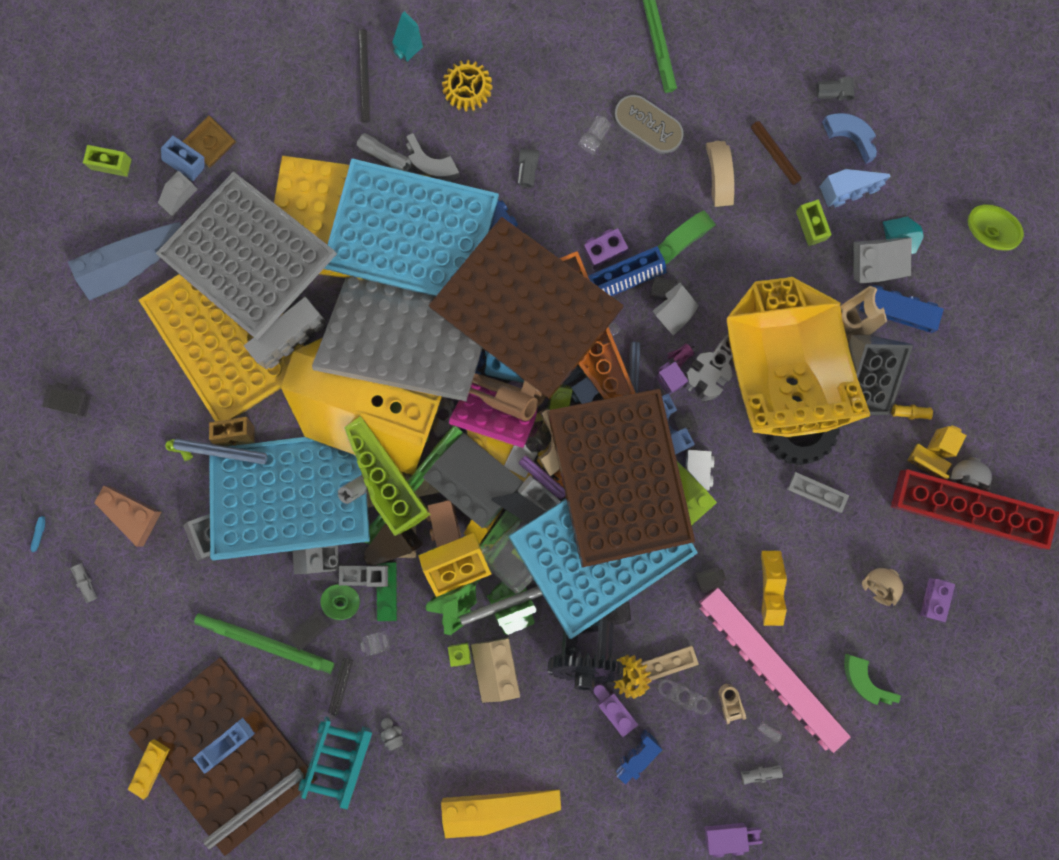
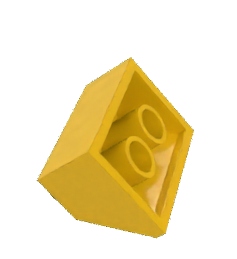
(454, 564)

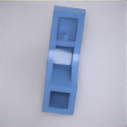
(853, 128)
(224, 745)

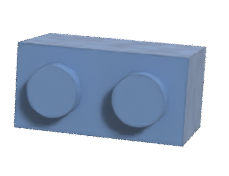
(182, 158)

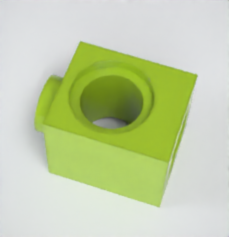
(459, 654)

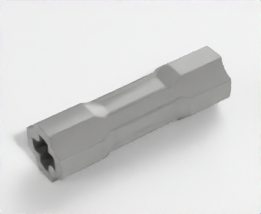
(373, 147)

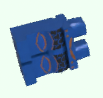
(638, 758)

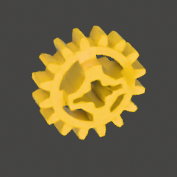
(633, 674)

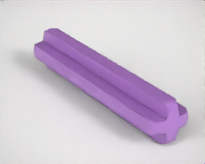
(545, 479)

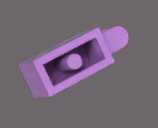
(614, 710)
(730, 839)

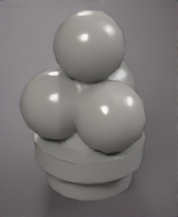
(391, 734)

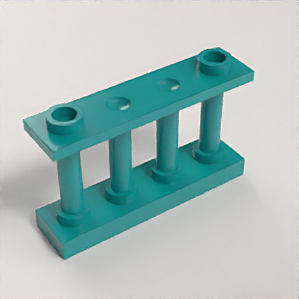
(348, 776)

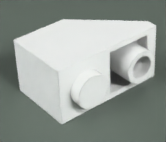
(699, 466)

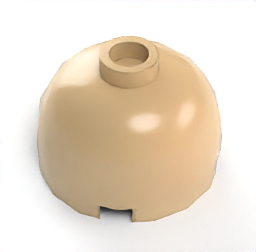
(887, 585)

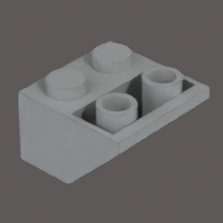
(316, 560)

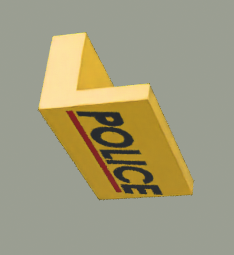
(929, 462)

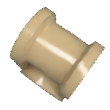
(731, 707)

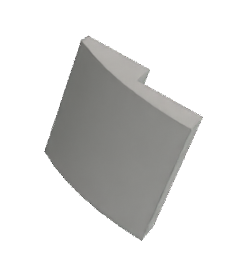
(676, 309)

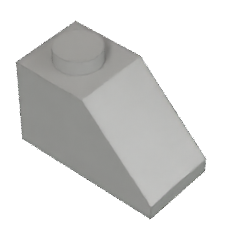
(176, 193)

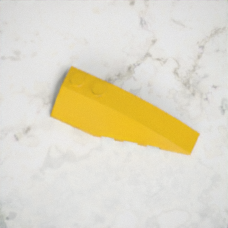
(494, 812)

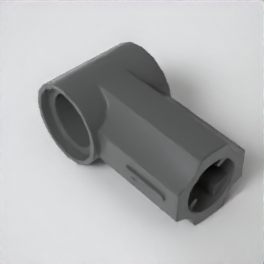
(839, 89)
(528, 162)

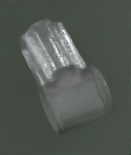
(593, 138)

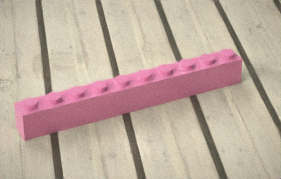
(774, 669)

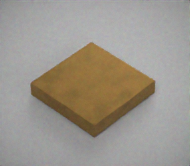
(209, 141)

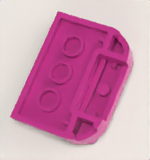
(485, 420)

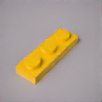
(148, 769)

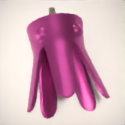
(682, 354)

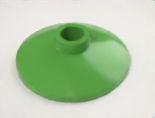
(340, 594)

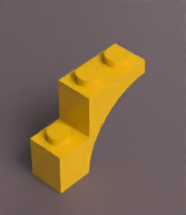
(774, 585)

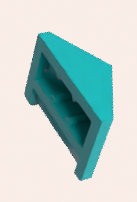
(904, 228)

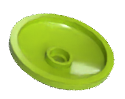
(995, 227)

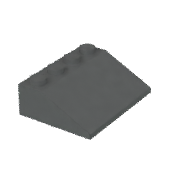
(879, 369)
(471, 479)

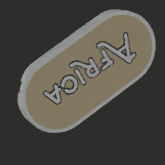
(648, 124)

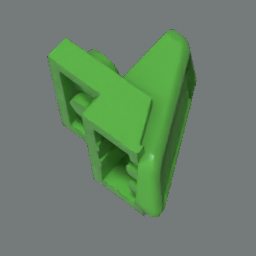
(453, 605)
(515, 617)

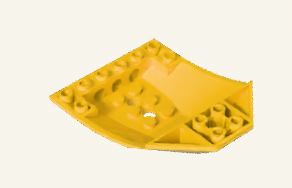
(799, 334)
(330, 402)

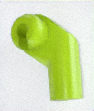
(186, 455)

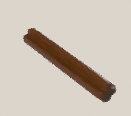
(776, 152)

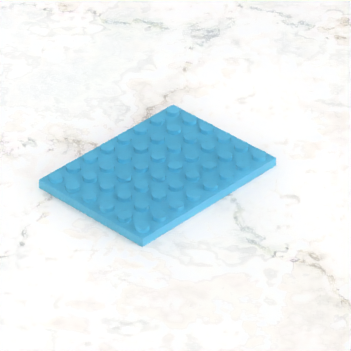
(406, 227)
(285, 502)
(591, 592)

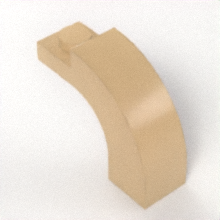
(722, 173)

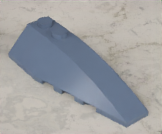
(120, 261)

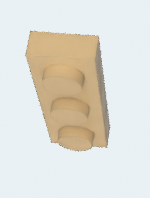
(671, 662)

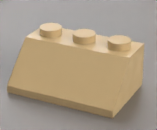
(495, 670)

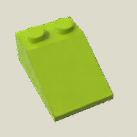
(696, 496)

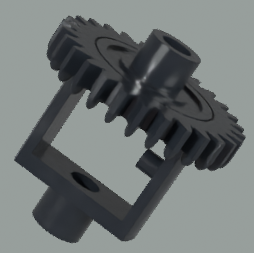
(586, 670)

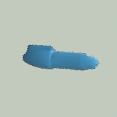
(39, 529)

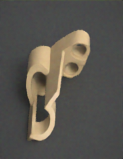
(851, 319)

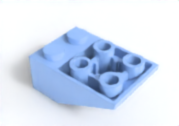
(851, 184)

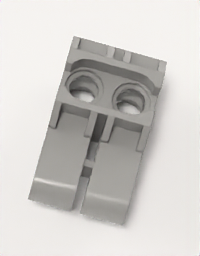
(710, 371)

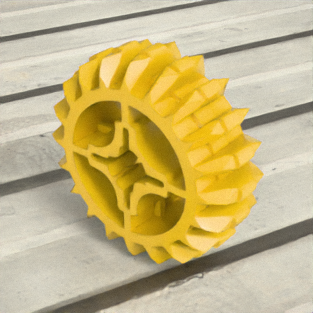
(460, 71)

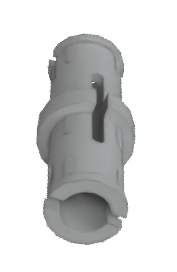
(84, 583)
(761, 774)

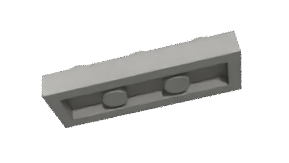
(817, 492)

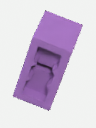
(607, 251)
(671, 377)
(937, 599)

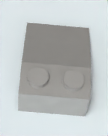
(882, 259)
(199, 536)

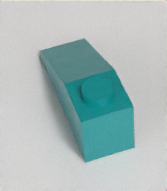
(406, 38)

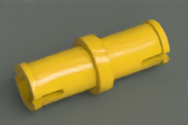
(912, 412)

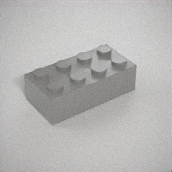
(285, 334)

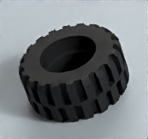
(805, 454)

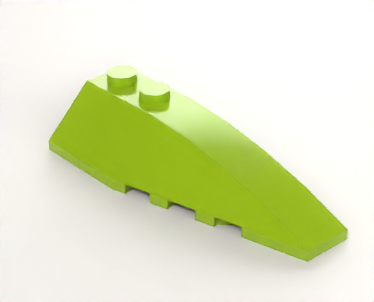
(385, 482)

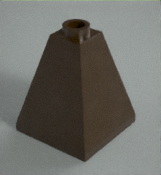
(388, 547)

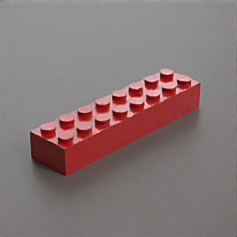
(974, 509)

